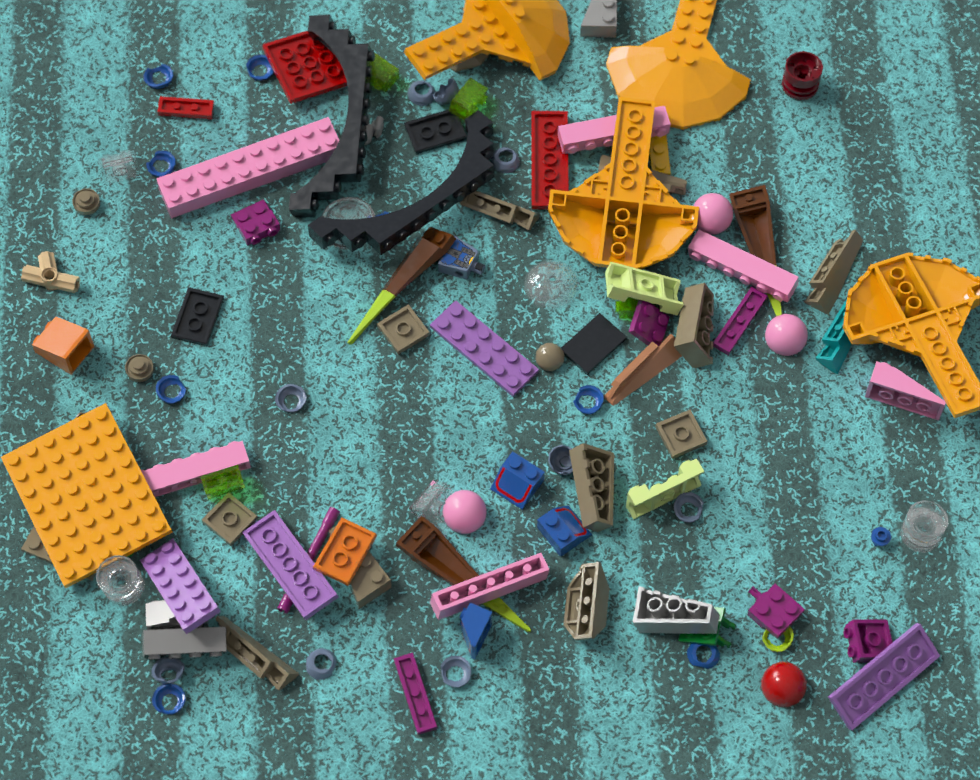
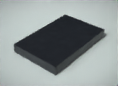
(435, 131)
(197, 316)
(593, 343)

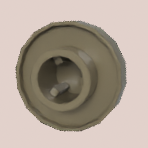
(86, 201)
(139, 368)

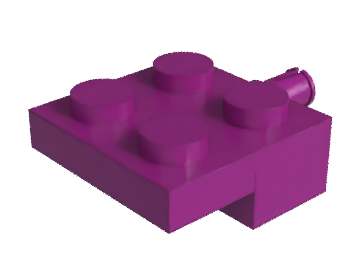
(774, 610)

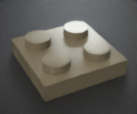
(403, 329)
(681, 434)
(229, 519)

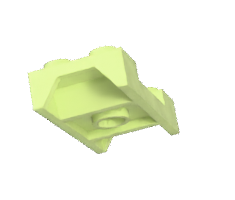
(639, 284)
(642, 500)

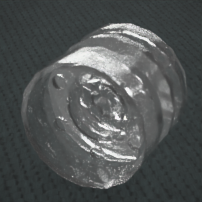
(924, 526)
(117, 570)

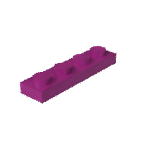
(739, 321)
(415, 693)

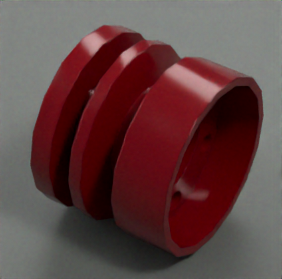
(802, 75)

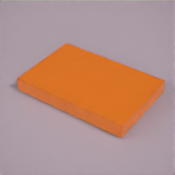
(345, 551)

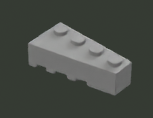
(672, 614)
(176, 642)

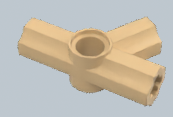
(49, 270)

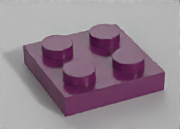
(649, 323)

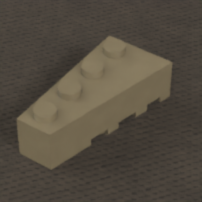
(695, 326)
(594, 485)
(368, 581)

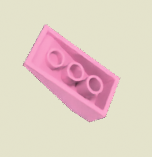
(899, 390)

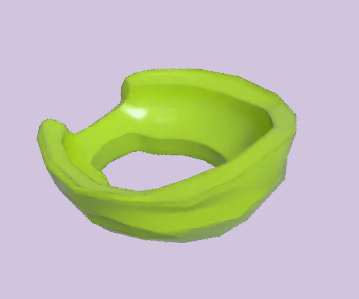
(787, 643)

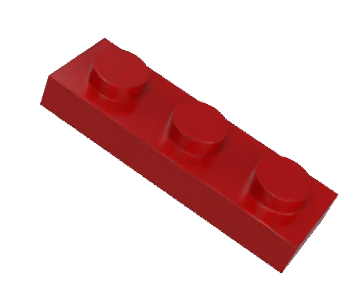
(185, 107)

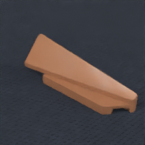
(642, 369)

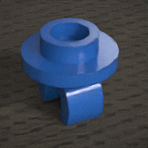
(880, 536)

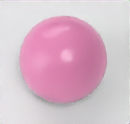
(714, 213)
(786, 334)
(464, 512)

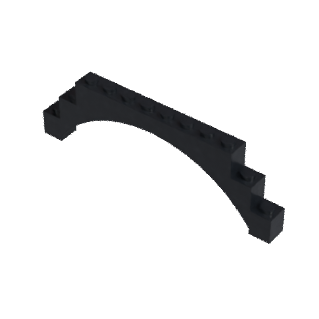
(347, 159)
(390, 229)

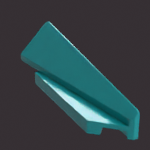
(836, 344)

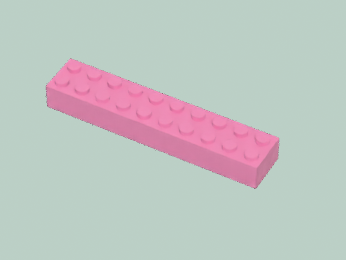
(248, 167)

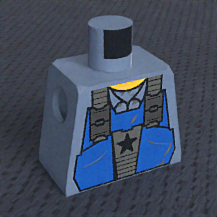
(460, 260)

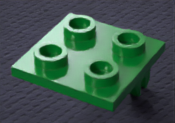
(710, 639)

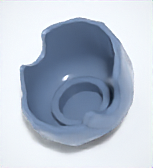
(446, 92)
(561, 455)

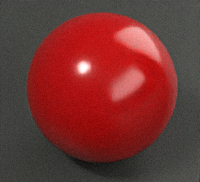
(783, 684)

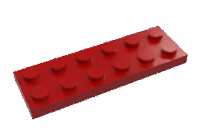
(548, 162)

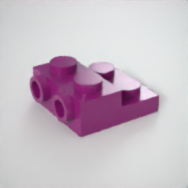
(256, 222)
(867, 638)

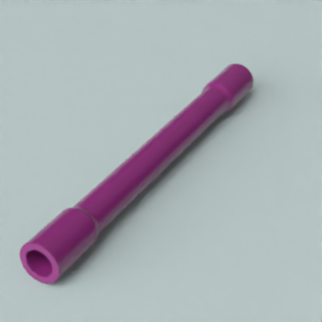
(327, 523)

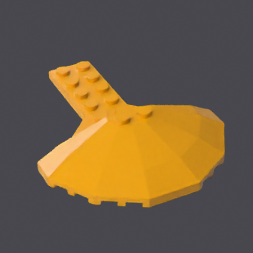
(512, 29)
(680, 70)
(624, 209)
(920, 310)

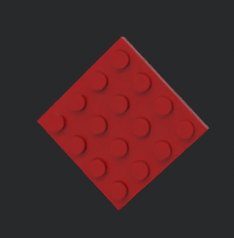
(304, 66)

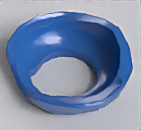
(259, 60)
(166, 70)
(161, 155)
(166, 381)
(592, 391)
(711, 662)
(165, 689)

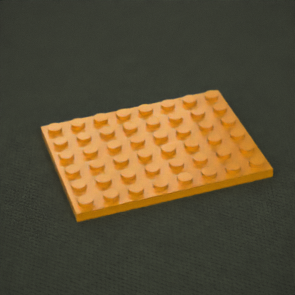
(86, 494)

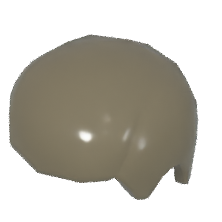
(549, 357)

